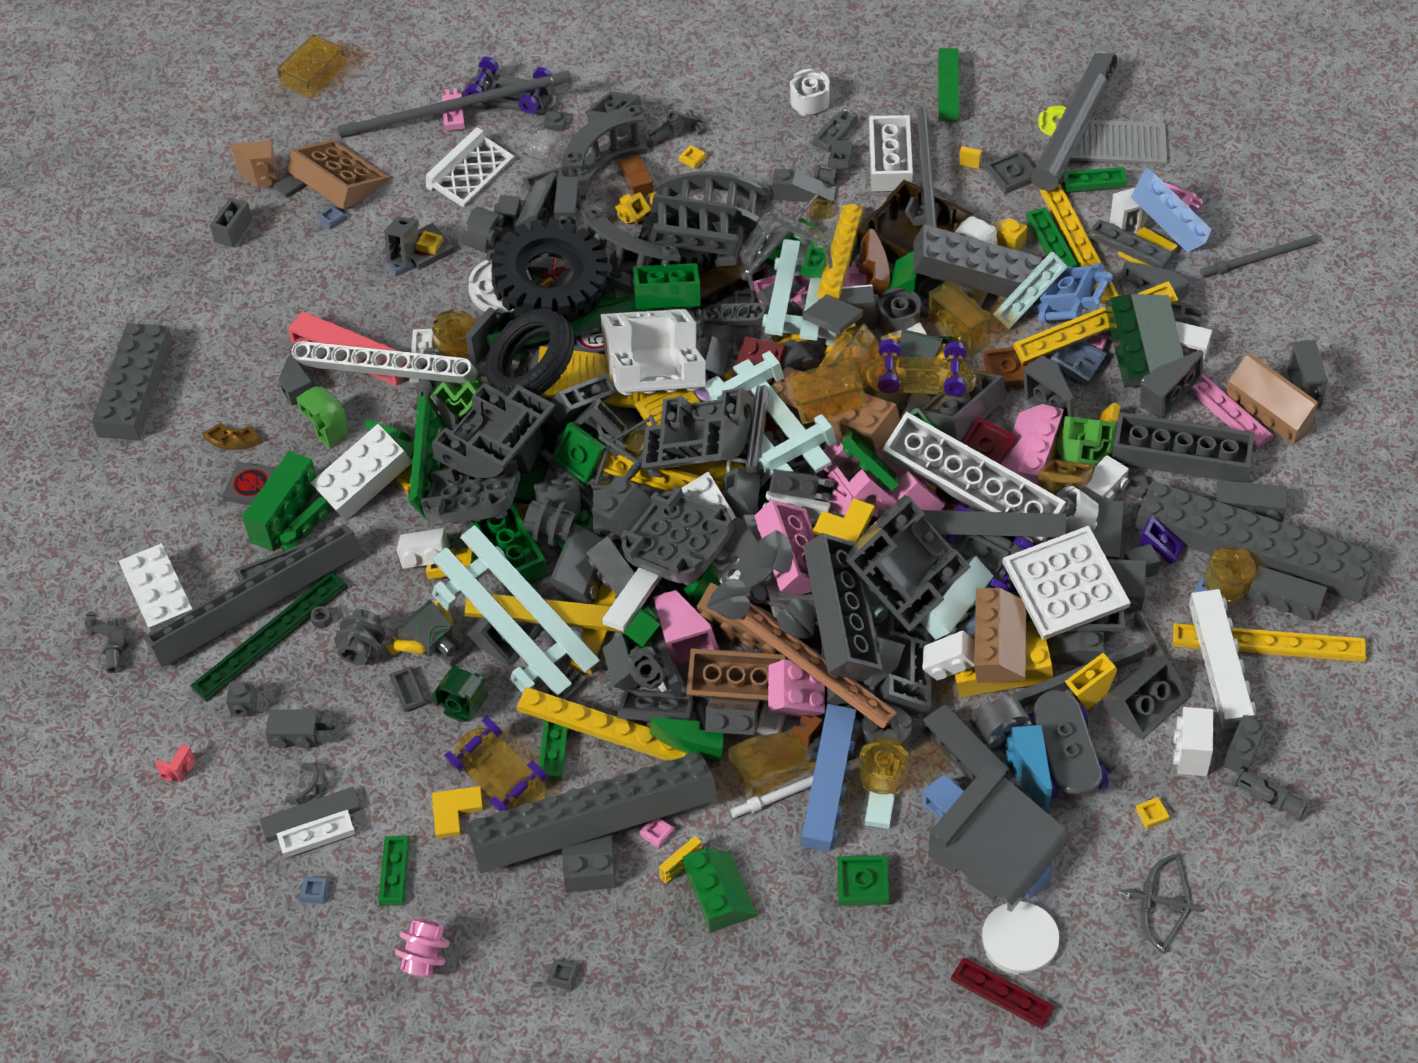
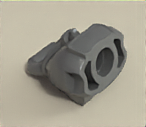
(645, 668)

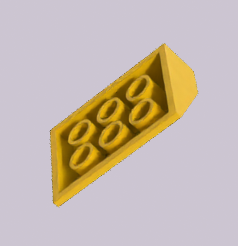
(1037, 668)

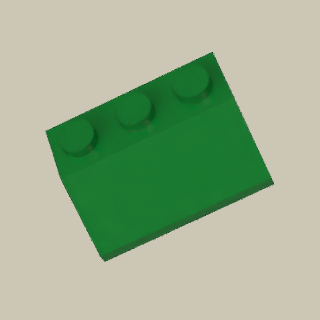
(718, 888)

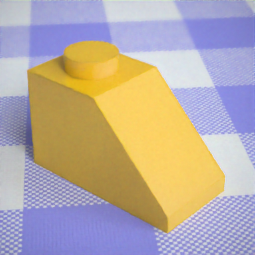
(1010, 233)
(1092, 681)

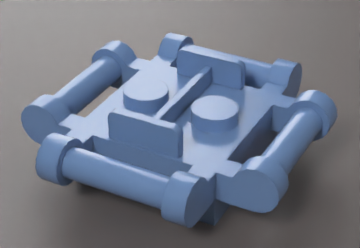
(1072, 293)

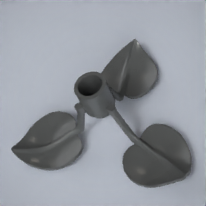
(734, 599)

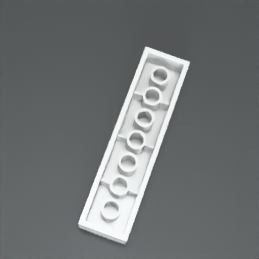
(965, 472)

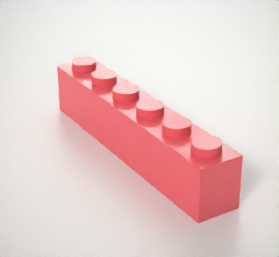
(313, 329)

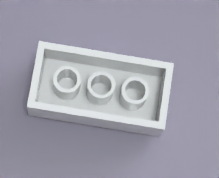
(890, 151)
(361, 472)
(155, 586)

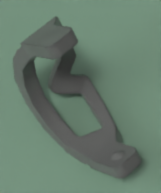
(299, 799)

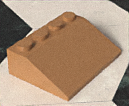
(335, 172)

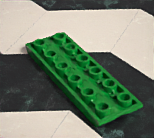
(427, 428)

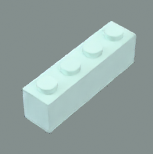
(957, 600)

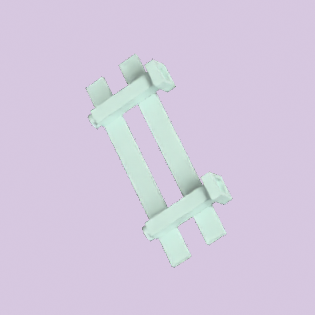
(777, 320)
(800, 440)
(465, 581)

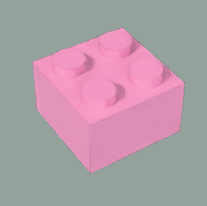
(794, 691)

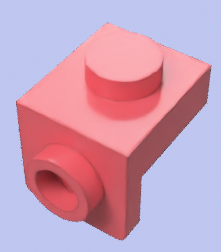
(180, 764)

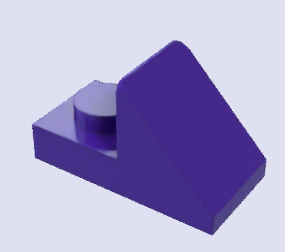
(1161, 540)

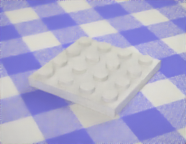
(1066, 582)

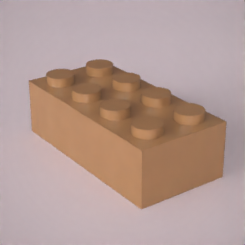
(733, 628)

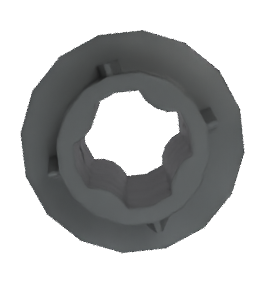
(549, 521)
(359, 637)

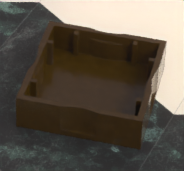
(897, 230)

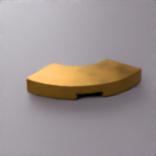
(232, 438)

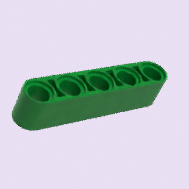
(948, 84)

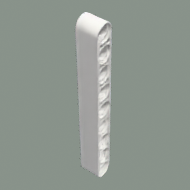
(391, 368)

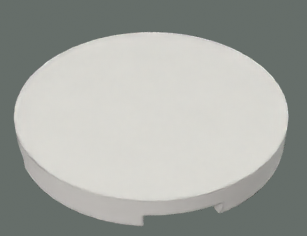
(481, 288)
(1021, 938)

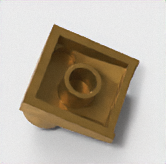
(1061, 473)

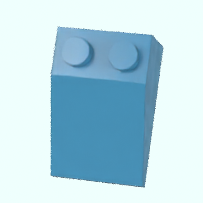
(1029, 763)

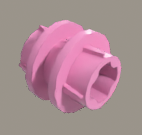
(422, 947)

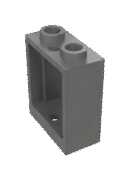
(568, 201)
(1307, 370)
(603, 416)

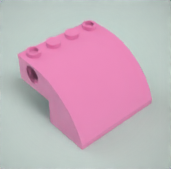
(858, 484)

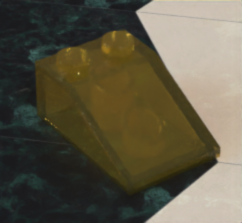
(768, 761)

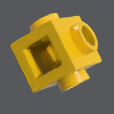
(632, 208)

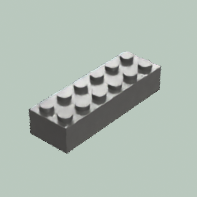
(971, 261)
(132, 381)
(1183, 447)
(842, 609)

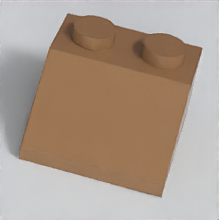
(256, 162)

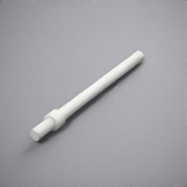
(755, 804)

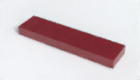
(1002, 993)

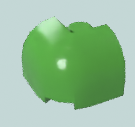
(458, 395)
(325, 414)
(1086, 440)

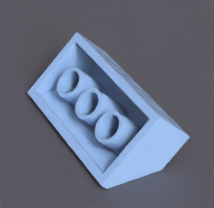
(1170, 212)

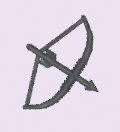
(619, 449)
(1176, 903)

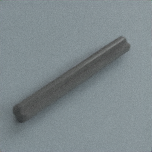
(757, 429)

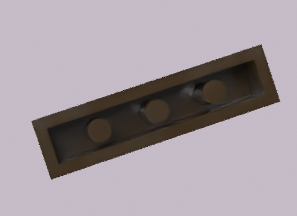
(723, 281)

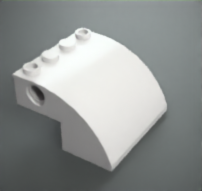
(652, 351)

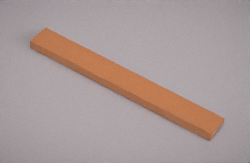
(816, 666)

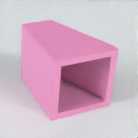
(683, 627)

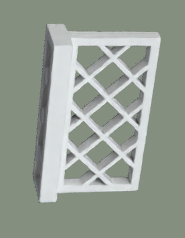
(455, 160)

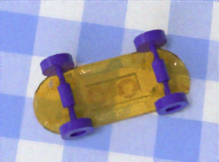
(921, 374)
(498, 768)

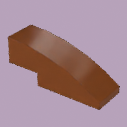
(636, 175)
(874, 263)

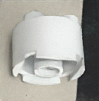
(809, 92)
(978, 229)
(1079, 509)

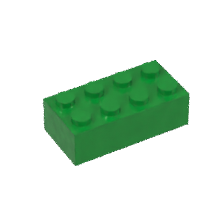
(280, 500)
(516, 544)

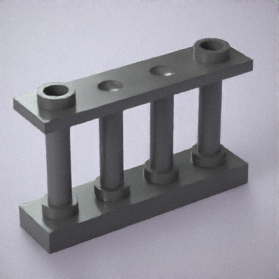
(690, 238)

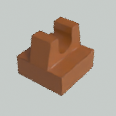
(812, 729)

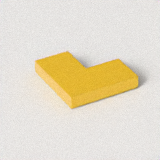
(849, 527)
(448, 806)

